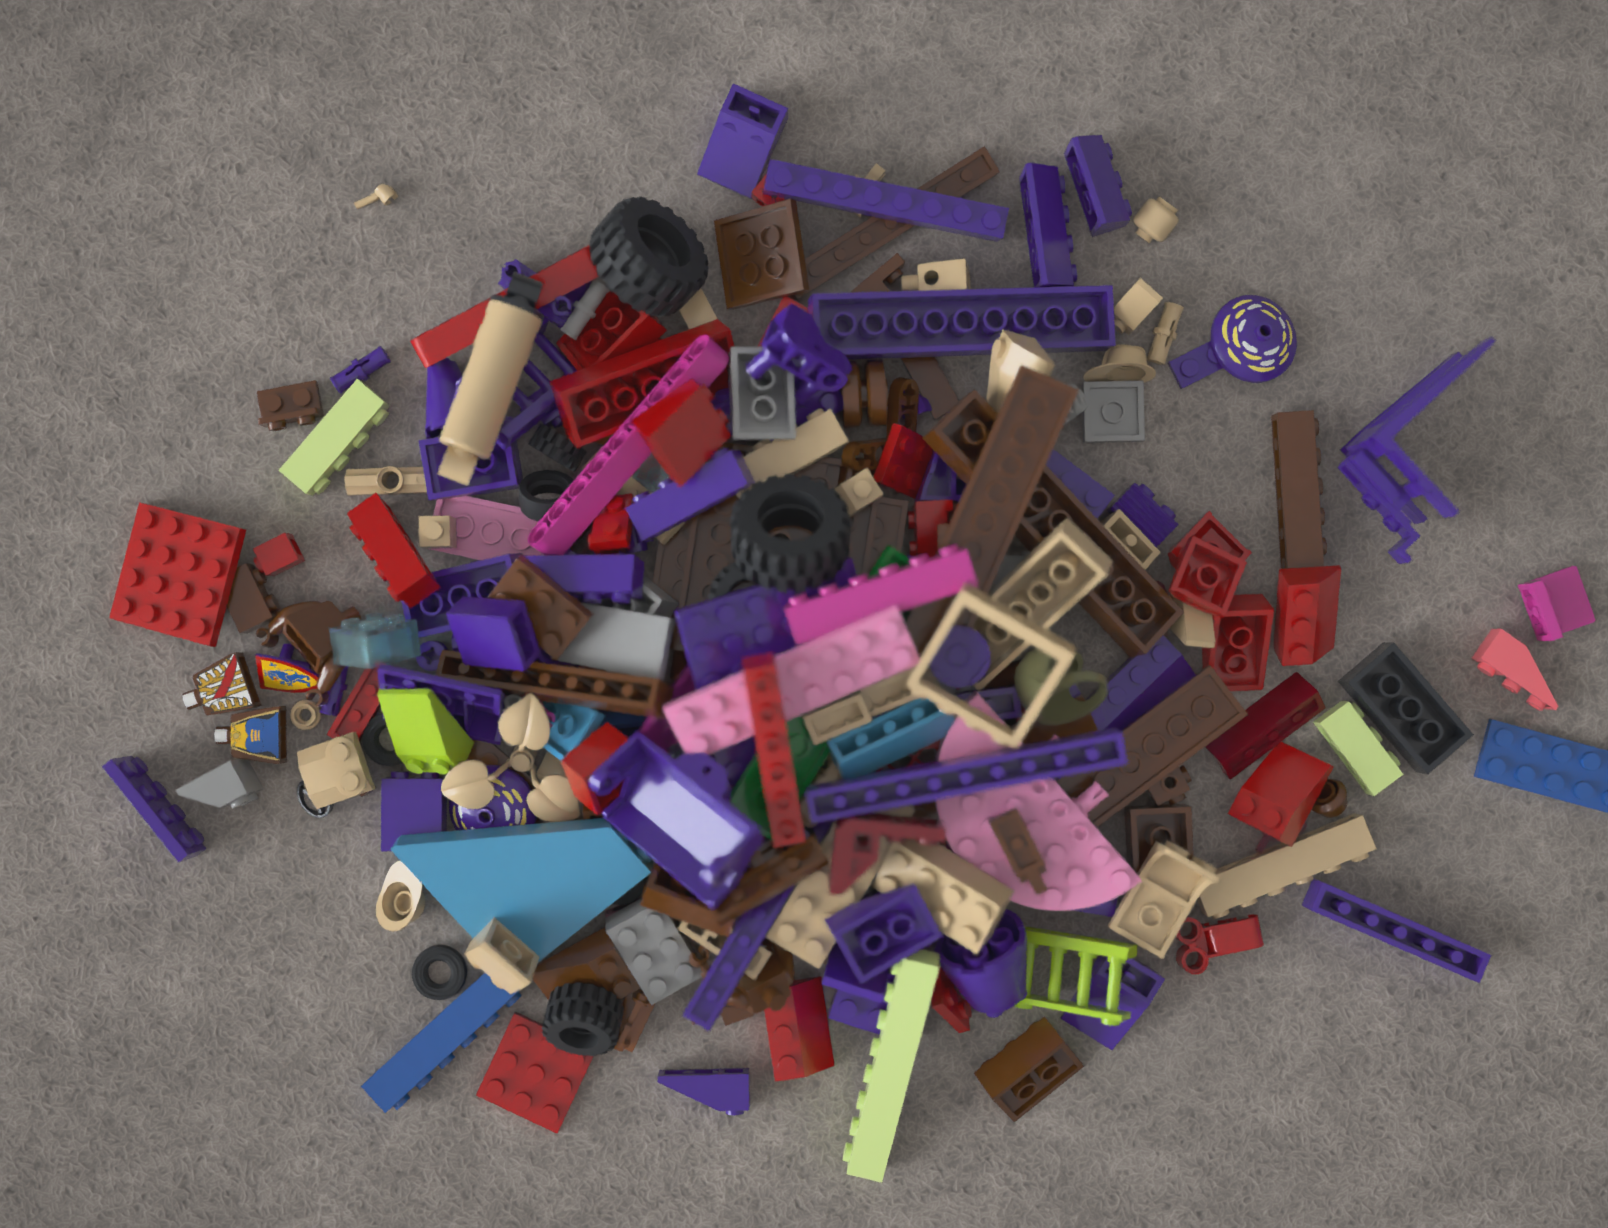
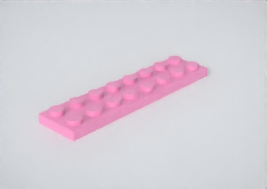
(806, 679)

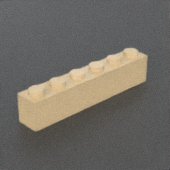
(1283, 865)

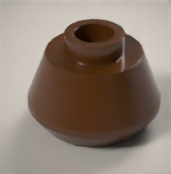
(1332, 799)

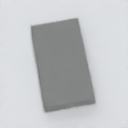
(622, 642)

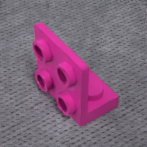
(1556, 603)

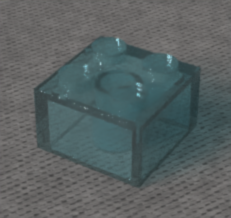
(374, 640)

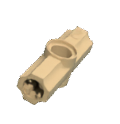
(374, 480)

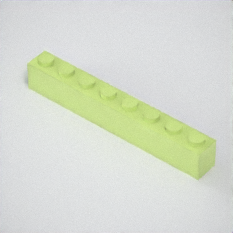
(891, 1066)

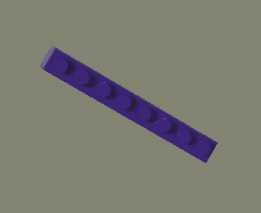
(885, 200)

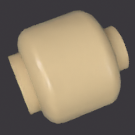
(1155, 220)

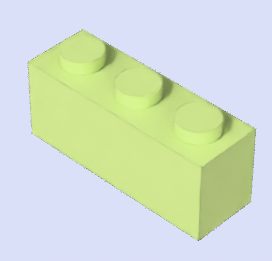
(1359, 747)

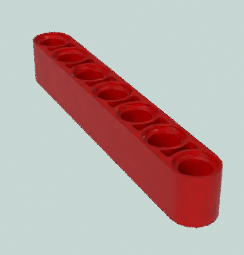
(462, 329)

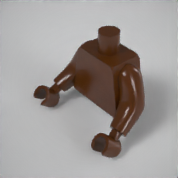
(308, 630)
(765, 991)

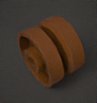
(865, 393)

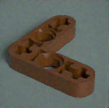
(895, 411)

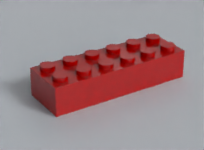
(604, 395)

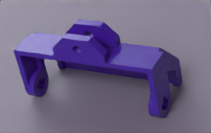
(679, 815)

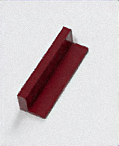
(1267, 724)

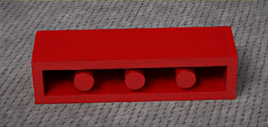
(392, 550)

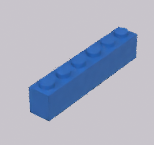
(436, 1043)

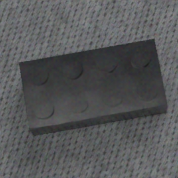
(1405, 708)

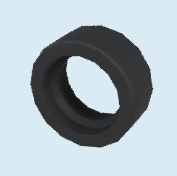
(537, 483)

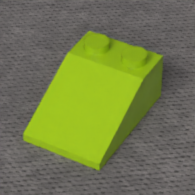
(423, 730)

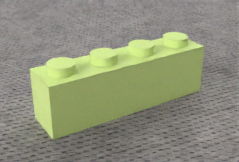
(334, 438)

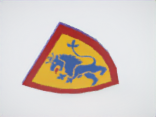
(285, 673)

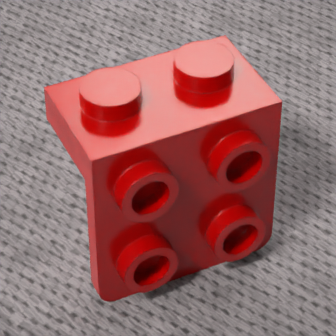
(612, 527)

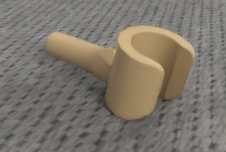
(382, 192)

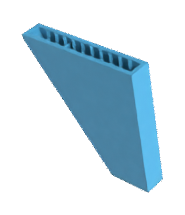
(530, 877)

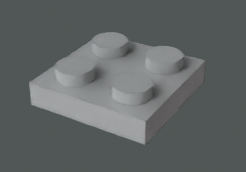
(1113, 411)

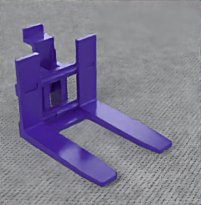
(1376, 439)

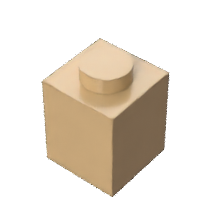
(437, 532)

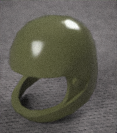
(1060, 705)

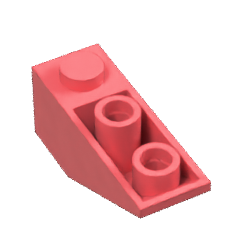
(1509, 657)

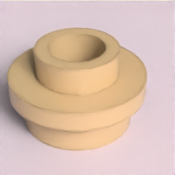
(296, 717)

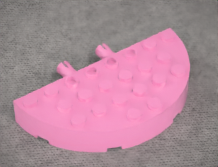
(1077, 856)

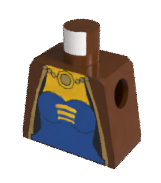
(257, 735)

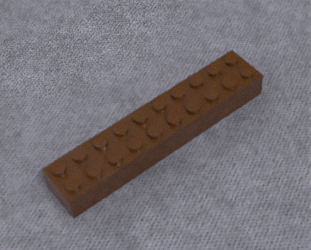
(1127, 599)

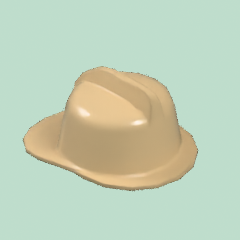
(1122, 364)
(400, 899)

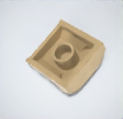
(335, 770)

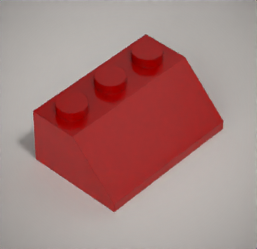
(1306, 613)
(800, 1032)

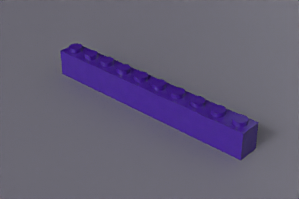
(966, 775)

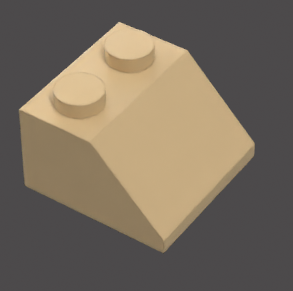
(502, 957)

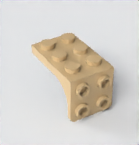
(1162, 900)

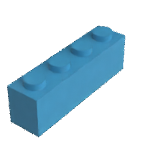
(889, 738)

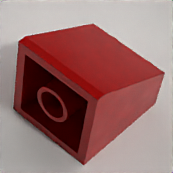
(683, 430)

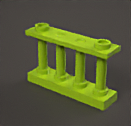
(1087, 949)

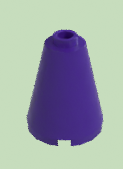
(439, 395)

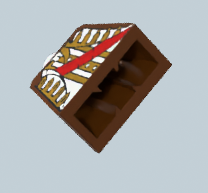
(223, 687)

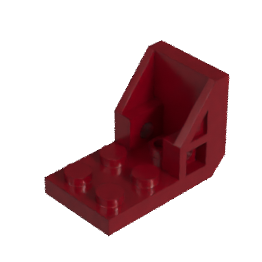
(855, 857)

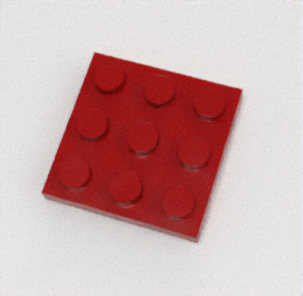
(533, 1075)

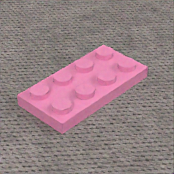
(486, 528)

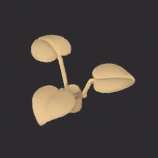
(529, 729)

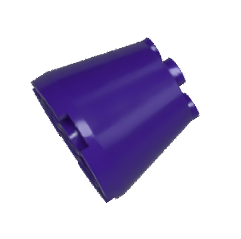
(996, 974)

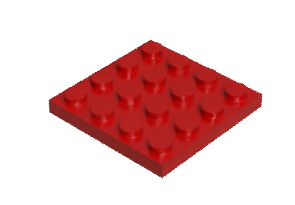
(177, 574)

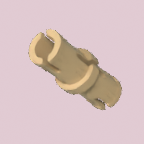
(1165, 333)

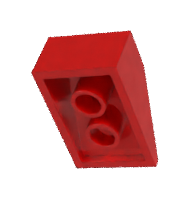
(611, 333)
(1241, 643)
(1281, 793)

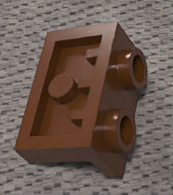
(290, 404)

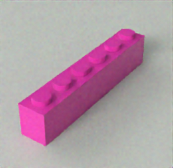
(905, 586)

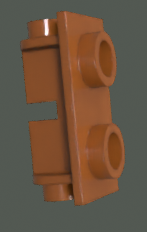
(635, 1016)

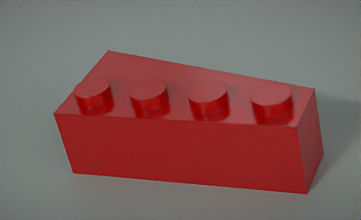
(925, 521)

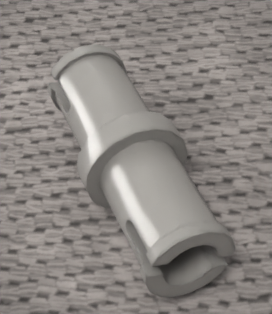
(584, 309)

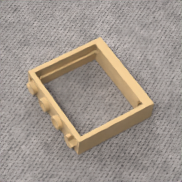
(1012, 622)

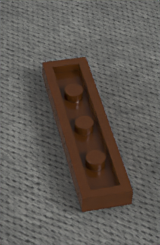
(771, 879)

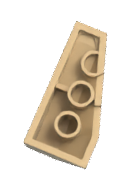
(1007, 356)

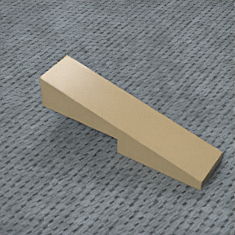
(858, 707)

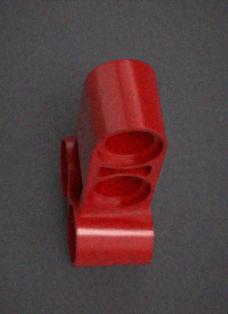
(1217, 940)

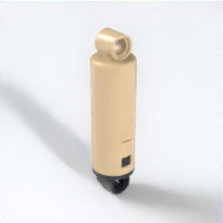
(491, 377)

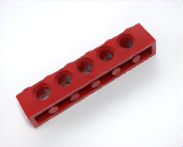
(773, 749)

